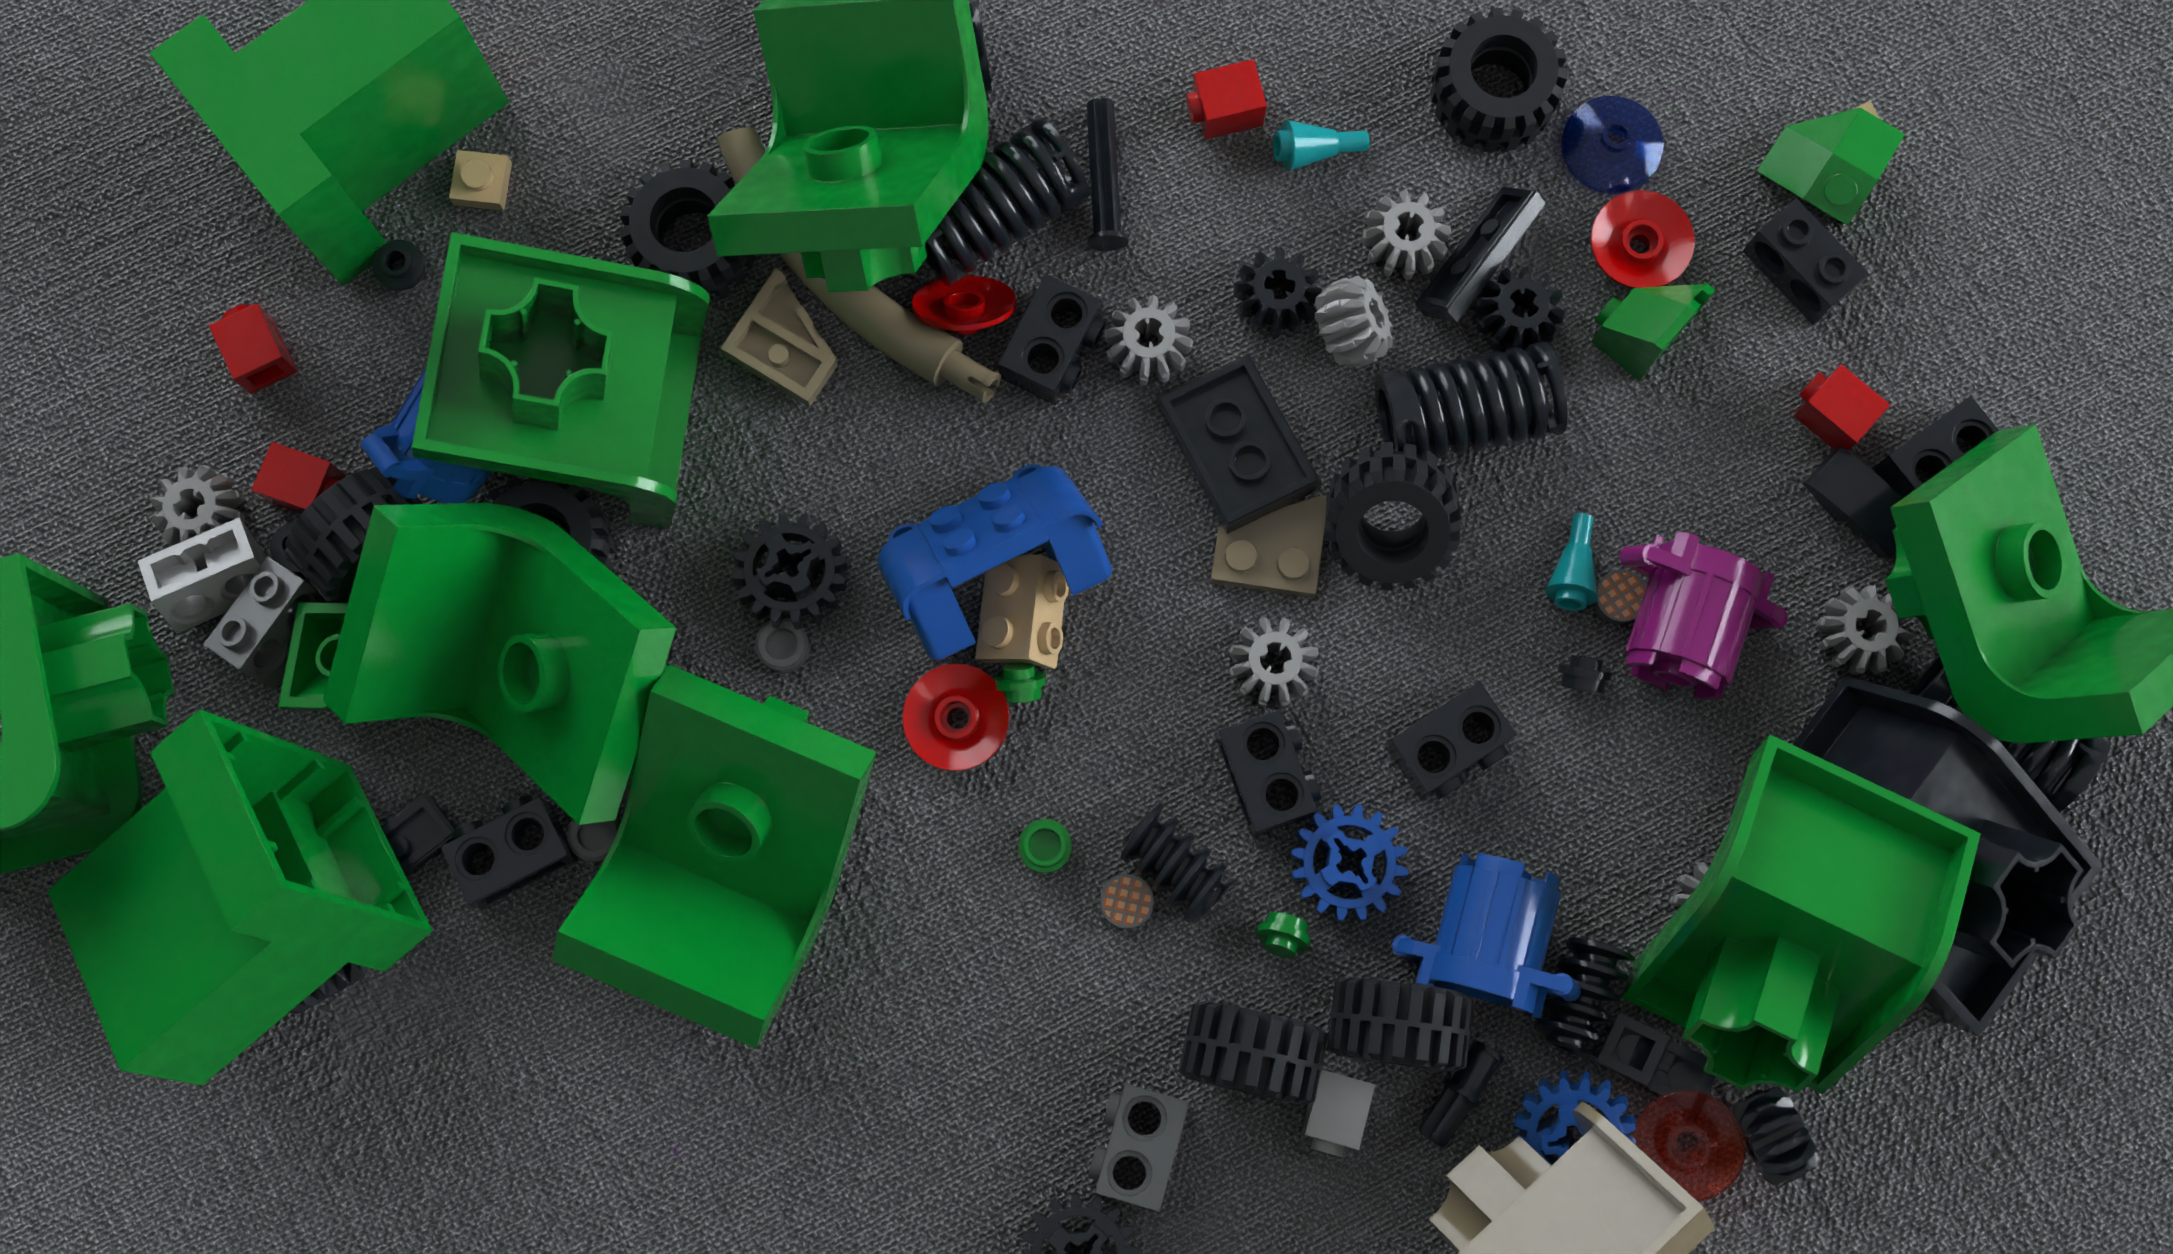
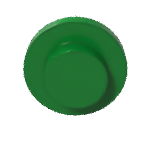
(1020, 682)
(1045, 846)
(1284, 934)

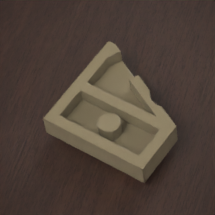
(781, 343)
(1275, 551)

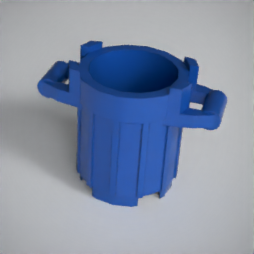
(393, 456)
(1494, 937)

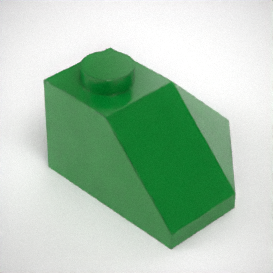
(1833, 160)
(1647, 323)
(311, 655)

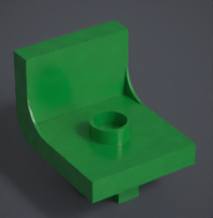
(867, 138)
(562, 371)
(2012, 610)
(509, 633)
(70, 701)
(719, 857)
(1808, 924)

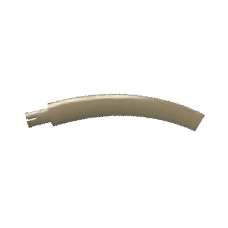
(872, 313)

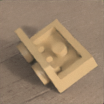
(1022, 612)

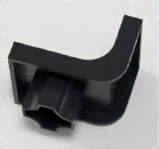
(2027, 856)

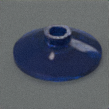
(1608, 165)

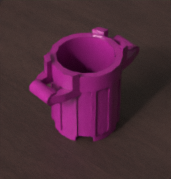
(1695, 613)

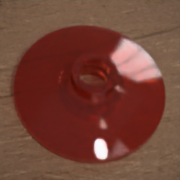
(1720, 1146)

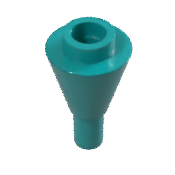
(1305, 144)
(1574, 577)

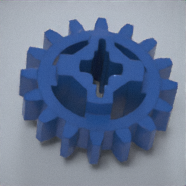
(1362, 885)
(1552, 1134)

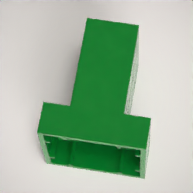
(336, 108)
(231, 899)

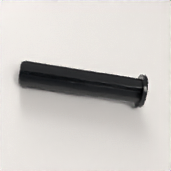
(1104, 177)

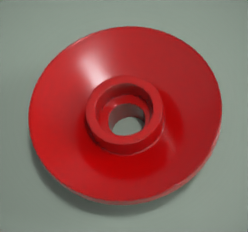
(1655, 222)
(965, 305)
(928, 715)

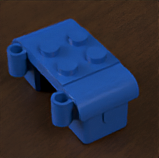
(981, 533)

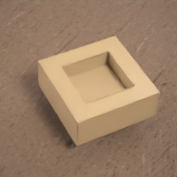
(480, 180)

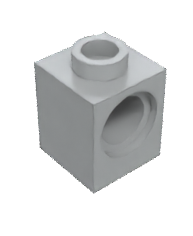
(1338, 1113)

